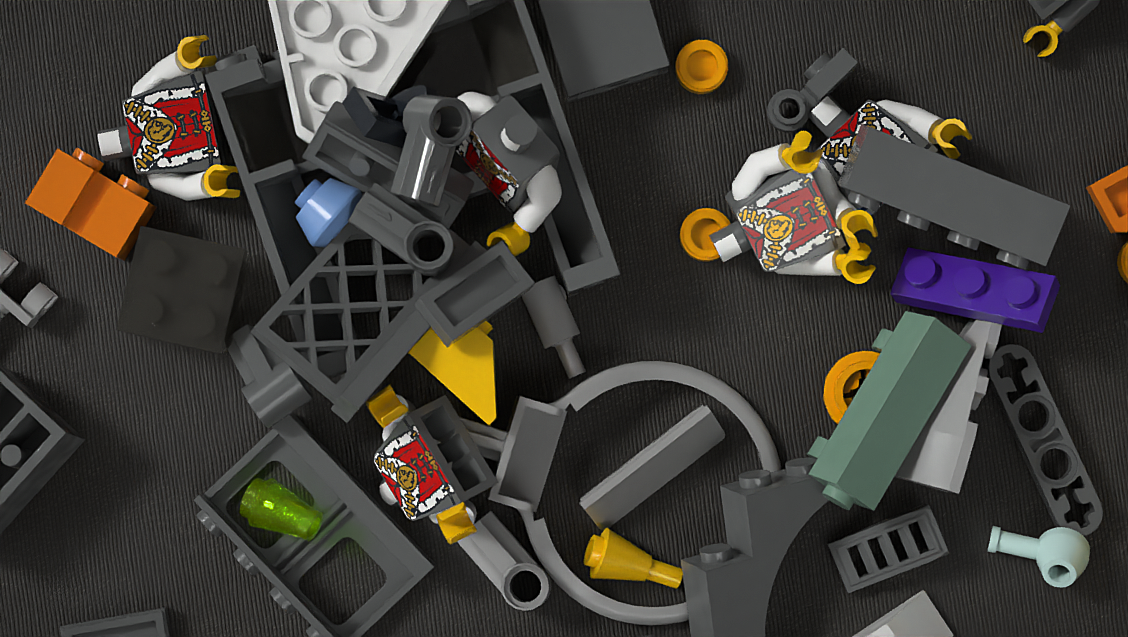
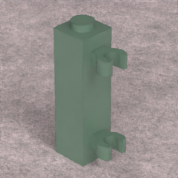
(887, 411)

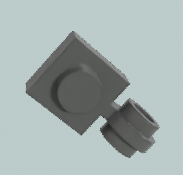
(823, 78)

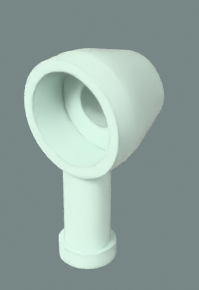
(1053, 548)

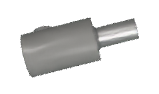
(554, 322)

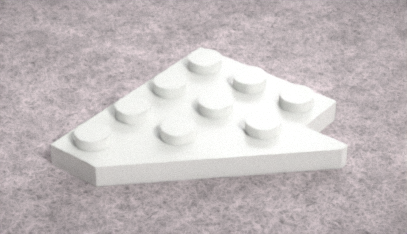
(343, 45)

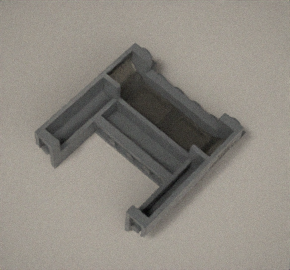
(471, 49)

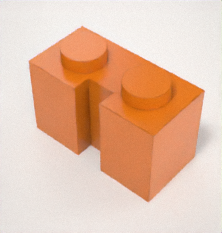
(91, 203)

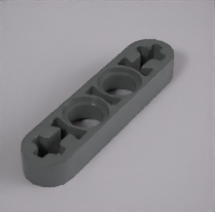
(1051, 436)

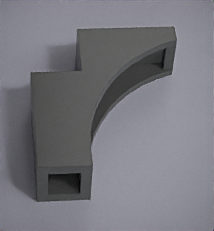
(733, 581)

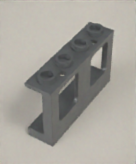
(346, 513)

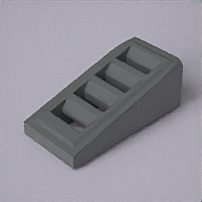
(931, 533)

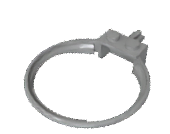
(528, 446)

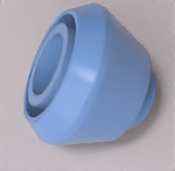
(326, 209)

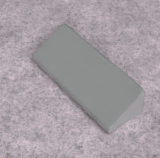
(652, 467)

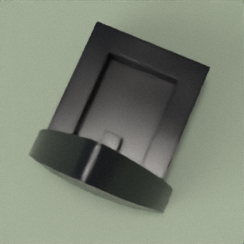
(382, 116)

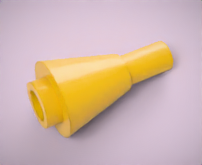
(619, 559)

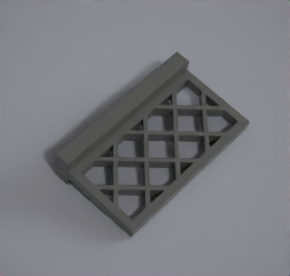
(383, 352)

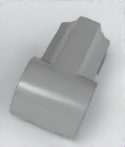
(502, 559)

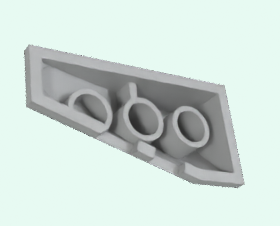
(947, 439)

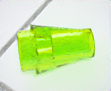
(277, 509)

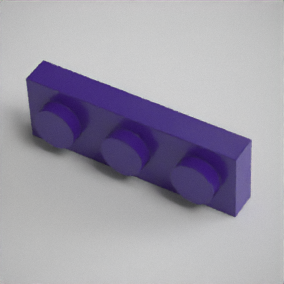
(975, 289)

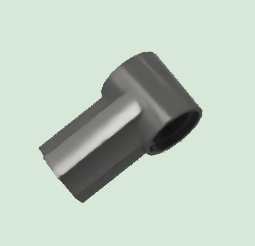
(429, 152)
(400, 228)
(271, 384)

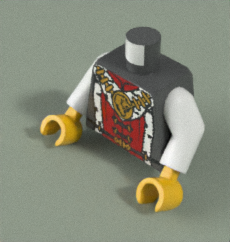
(890, 117)
(173, 128)
(513, 162)
(786, 217)
(429, 462)

